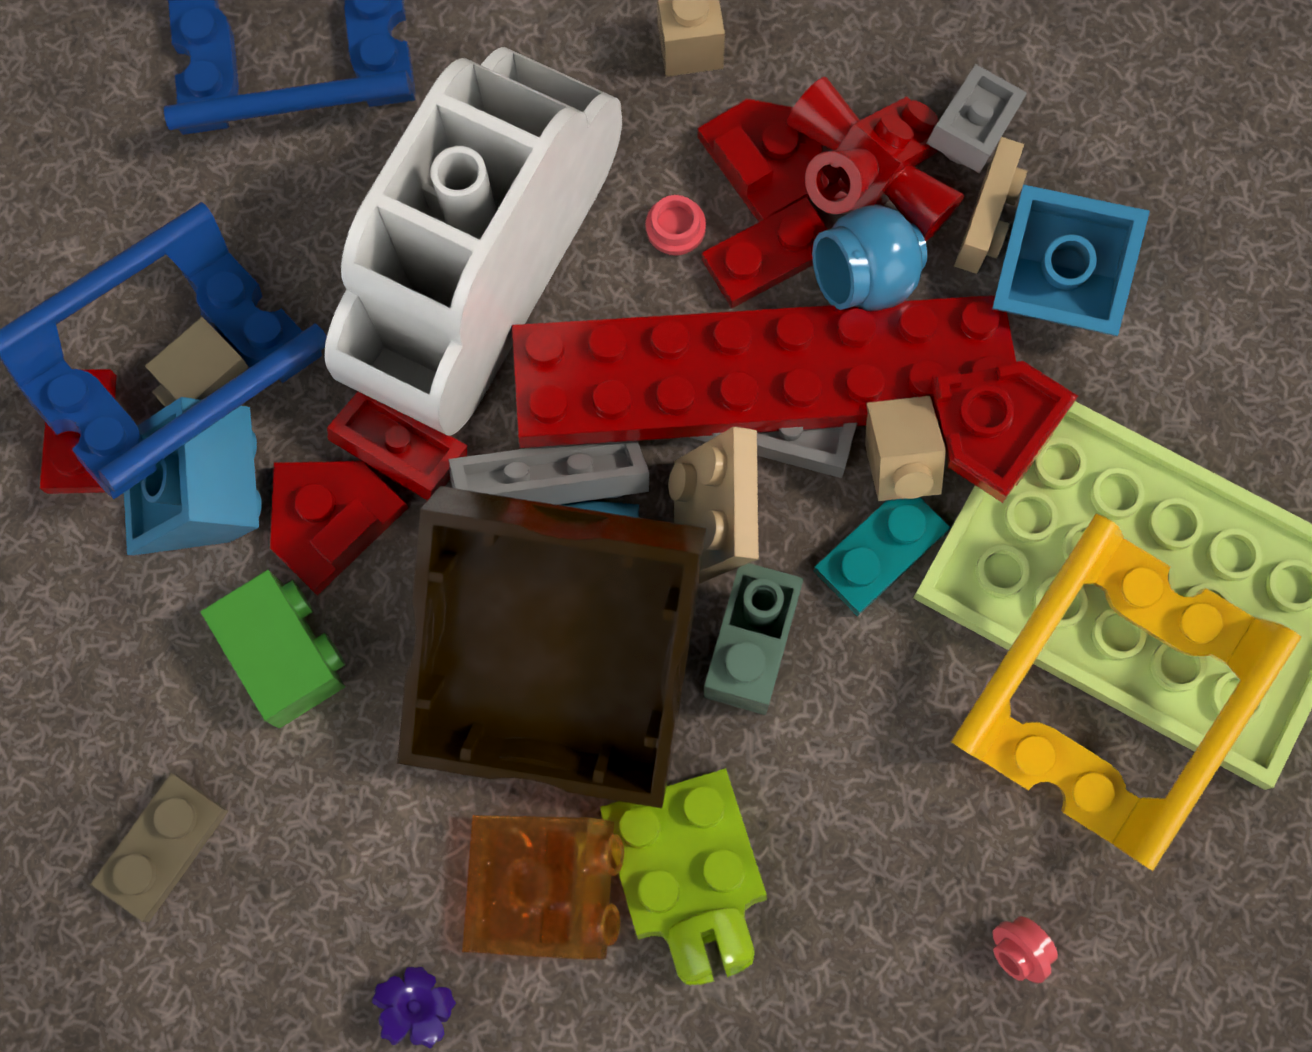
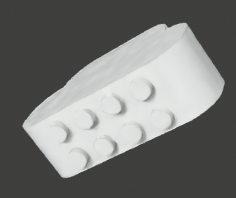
(466, 232)

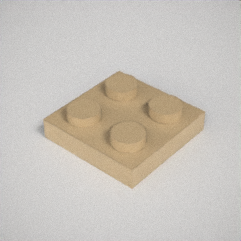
(719, 492)

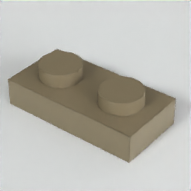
(159, 848)

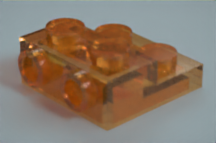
(542, 887)

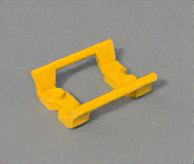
(1193, 625)

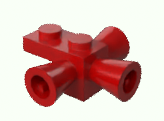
(872, 158)

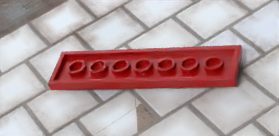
(742, 368)

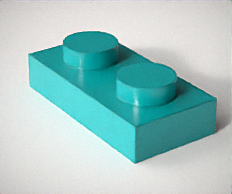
(880, 551)

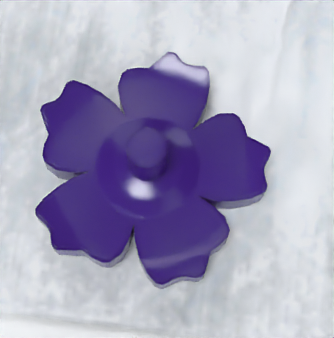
(413, 1006)

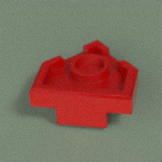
(760, 155)
(998, 422)
(328, 516)

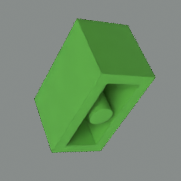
(274, 648)

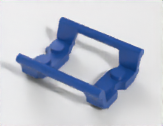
(210, 83)
(226, 299)

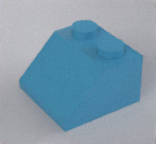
(1070, 260)
(199, 491)

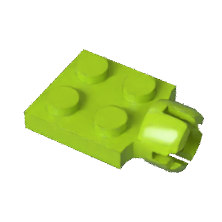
(690, 874)

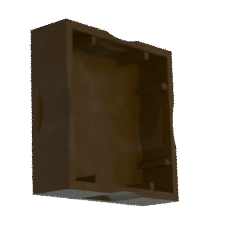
(549, 644)

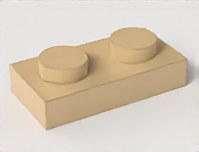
(1000, 186)

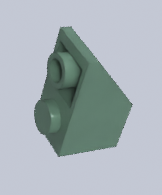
(752, 638)

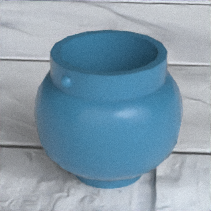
(869, 259)

